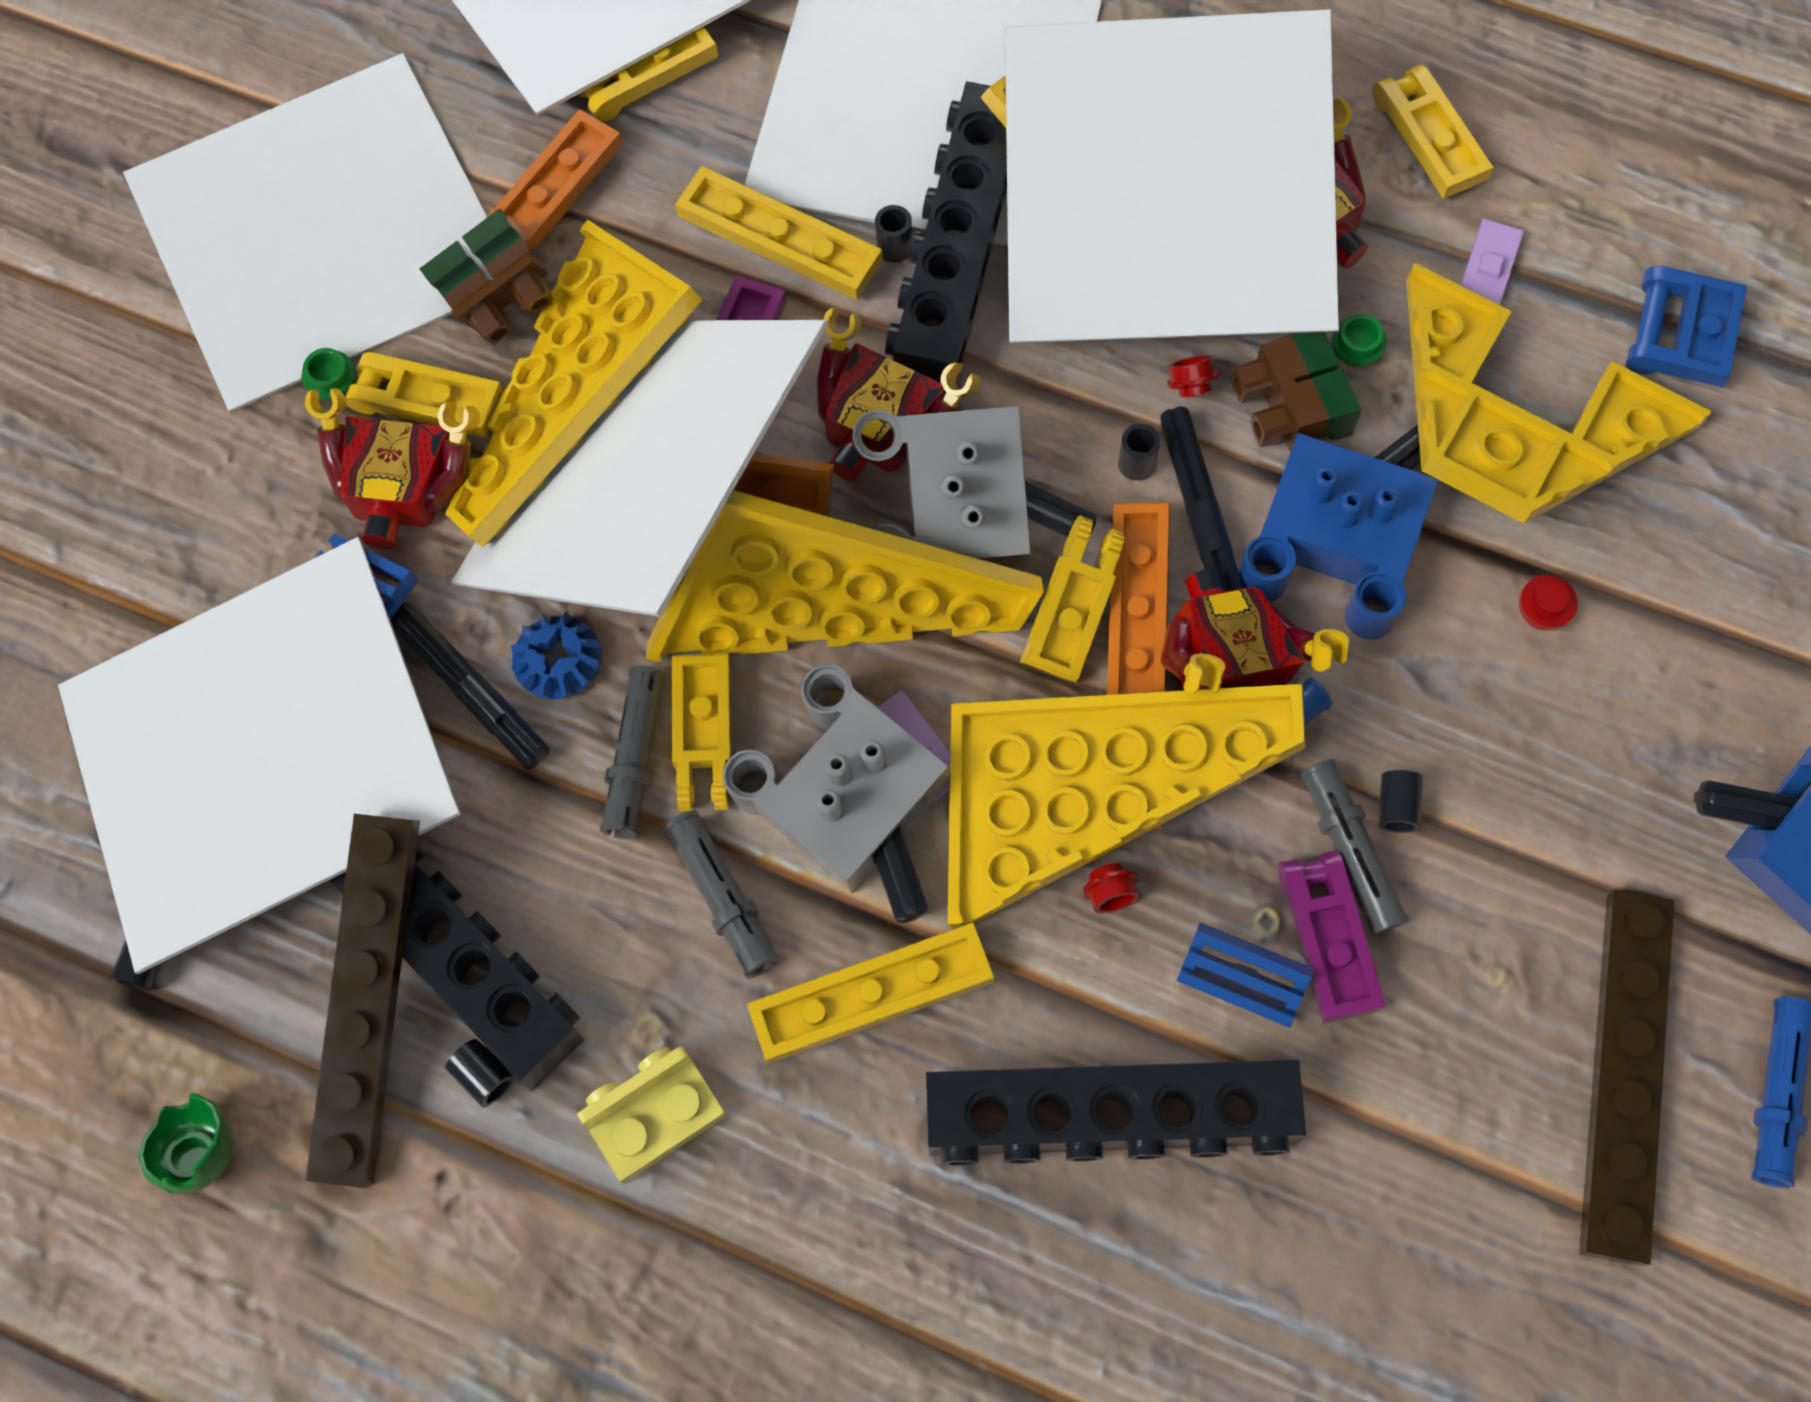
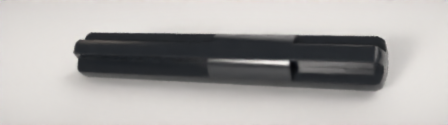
(1199, 497)
(469, 686)

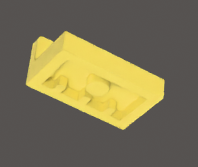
(650, 1112)

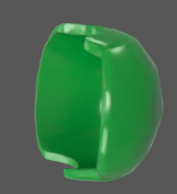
(187, 1146)

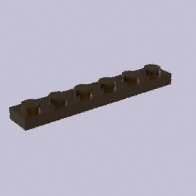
(362, 1001)
(1627, 1079)

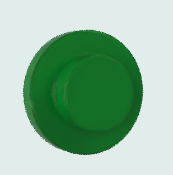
(1359, 340)
(328, 370)

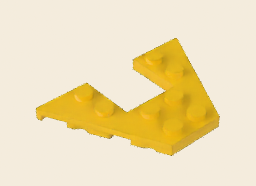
(1501, 449)

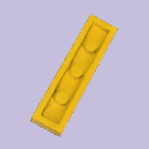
(779, 232)
(870, 993)

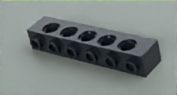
(959, 256)
(526, 1050)
(1268, 1087)

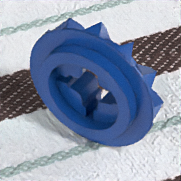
(569, 674)

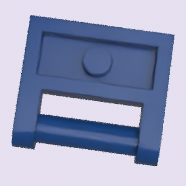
(1704, 331)

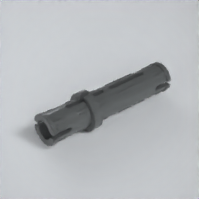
(629, 773)
(1325, 783)
(732, 913)

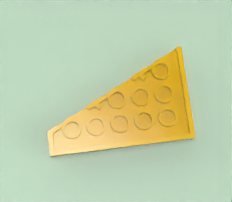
(593, 339)
(801, 576)
(1078, 776)

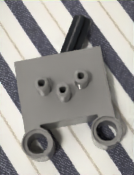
(969, 482)
(849, 792)

